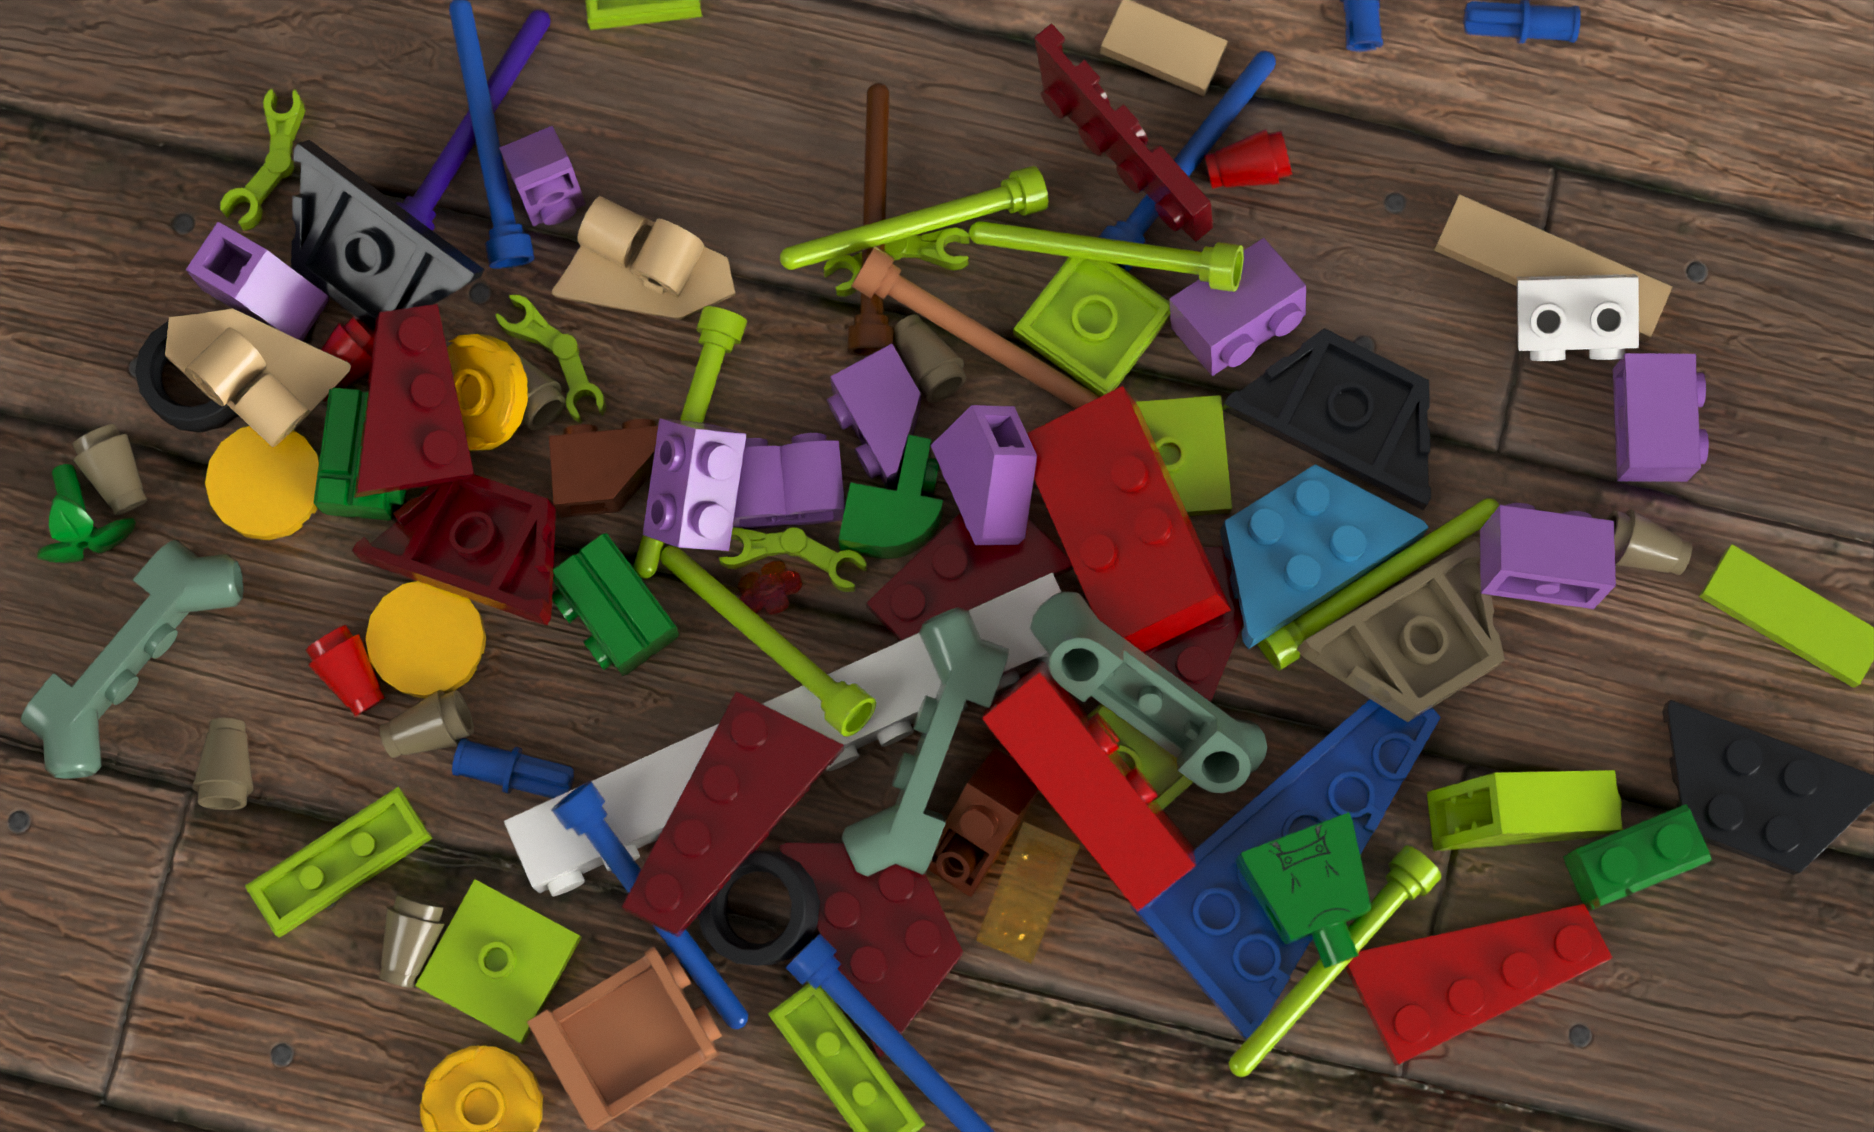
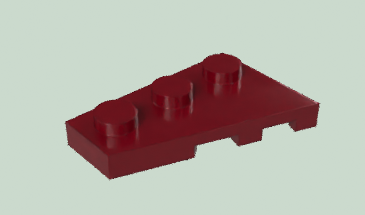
(412, 410)
(962, 575)

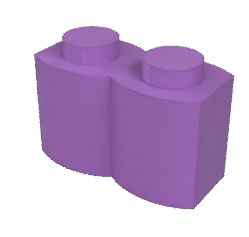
(790, 483)

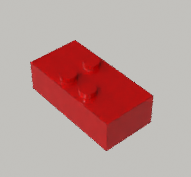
(1124, 522)
(1091, 785)

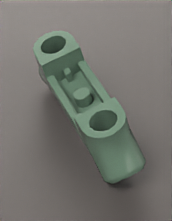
(1100, 663)
(967, 671)
(70, 714)

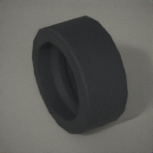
(148, 374)
(802, 921)

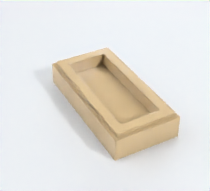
(1163, 47)

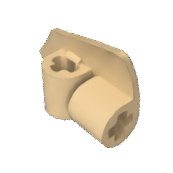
(643, 265)
(253, 369)

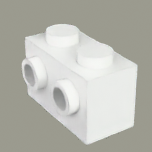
(1577, 315)

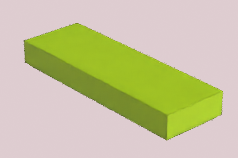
(1791, 615)
(338, 862)
(843, 1063)

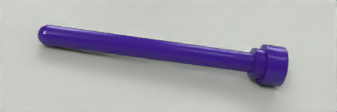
(463, 139)

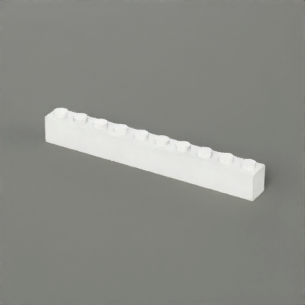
(646, 791)

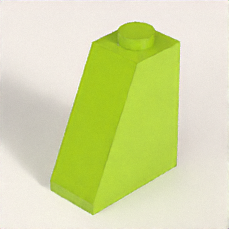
(1524, 809)

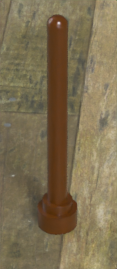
(871, 327)

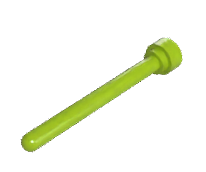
(1021, 193)
(1217, 264)
(719, 333)
(1282, 645)
(845, 705)
(1409, 876)

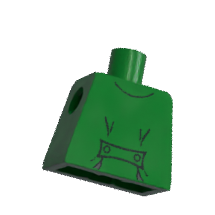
(1311, 885)

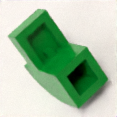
(897, 522)

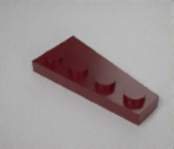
(1118, 134)
(736, 795)

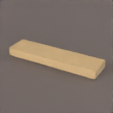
(1516, 249)

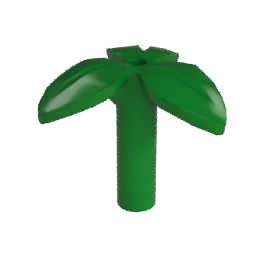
(74, 526)

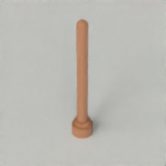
(882, 278)

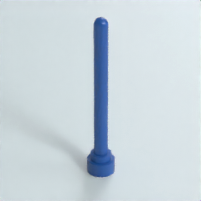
(1198, 146)
(507, 242)
(585, 815)
(820, 969)

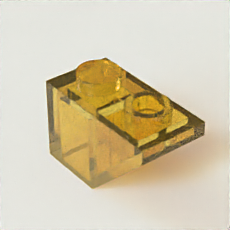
(1027, 892)

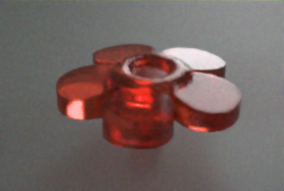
(769, 588)

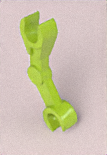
(277, 164)
(927, 247)
(563, 346)
(794, 543)

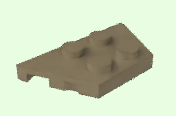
(1415, 639)

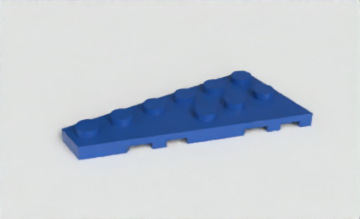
(1211, 913)

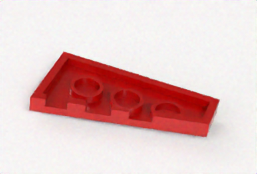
(1461, 978)

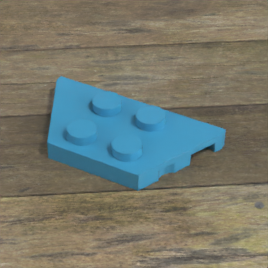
(1307, 546)

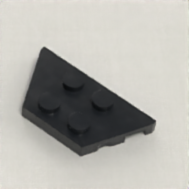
(365, 245)
(1347, 412)
(1760, 791)

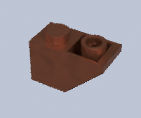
(600, 468)
(982, 822)

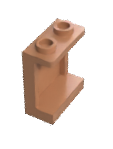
(626, 1038)

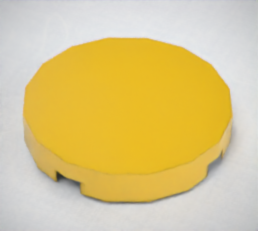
(488, 388)
(262, 487)
(425, 639)
(481, 1093)

